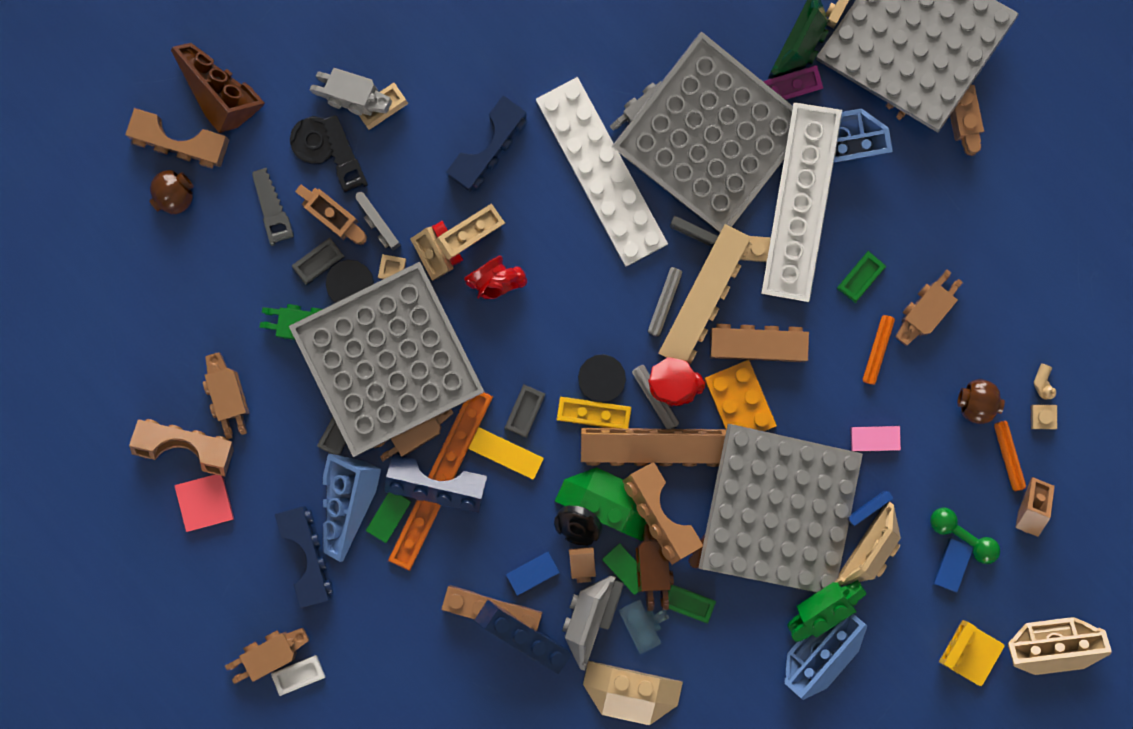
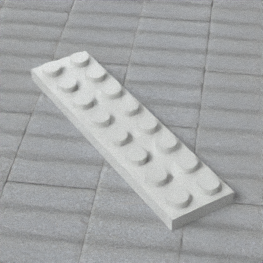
(601, 172)
(801, 201)

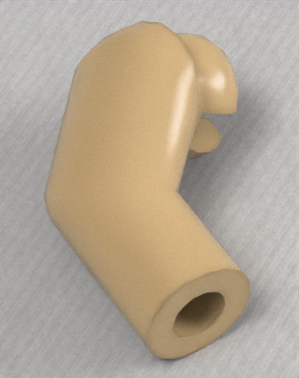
(1042, 384)

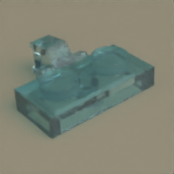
(643, 625)

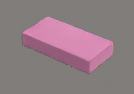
(875, 438)

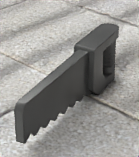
(271, 207)

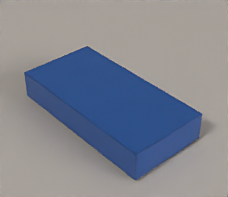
(870, 507)
(953, 565)
(532, 573)

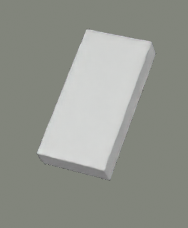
(298, 675)

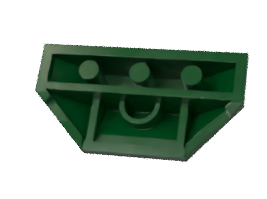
(802, 40)

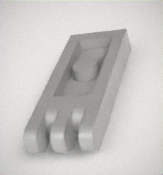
(374, 220)

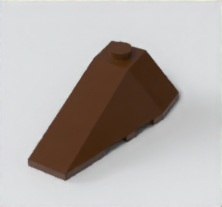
(220, 96)

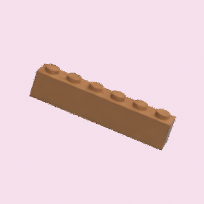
(652, 445)

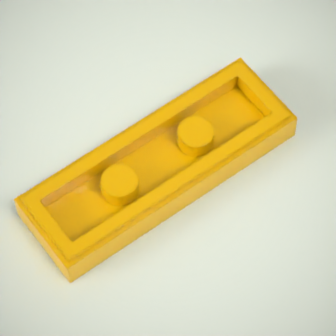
(593, 413)
(506, 453)

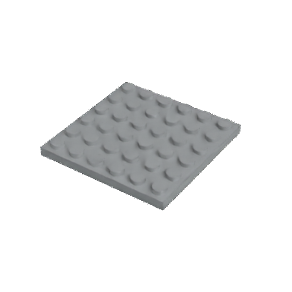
(917, 51)
(709, 133)
(386, 359)
(780, 509)

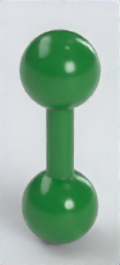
(945, 521)

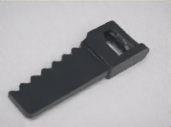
(343, 154)

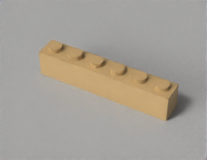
(705, 293)

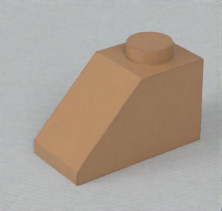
(1035, 507)
(582, 564)

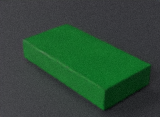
(861, 277)
(388, 516)
(623, 566)
(690, 603)

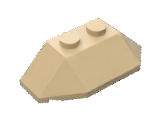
(873, 549)
(1058, 646)
(630, 693)

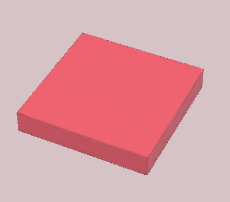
(204, 502)

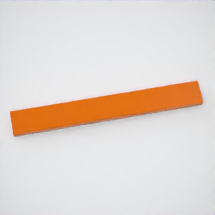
(444, 469)

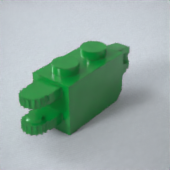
(286, 317)
(825, 610)

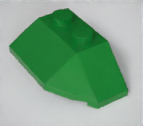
(605, 498)

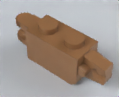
(967, 122)
(331, 215)
(928, 310)
(226, 394)
(416, 437)
(270, 655)

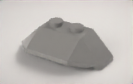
(586, 619)

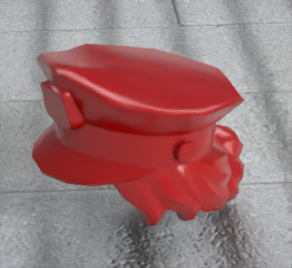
(495, 279)
(675, 382)

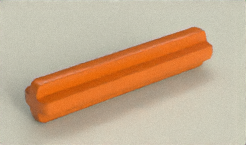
(878, 349)
(1010, 456)

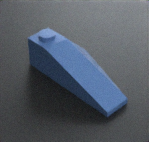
(349, 494)

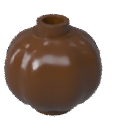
(171, 192)
(980, 401)

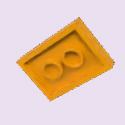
(740, 398)

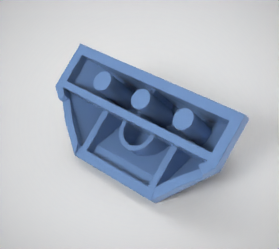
(861, 136)
(819, 660)

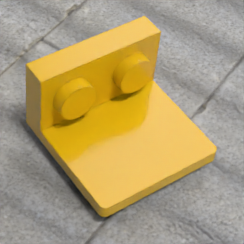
(971, 653)

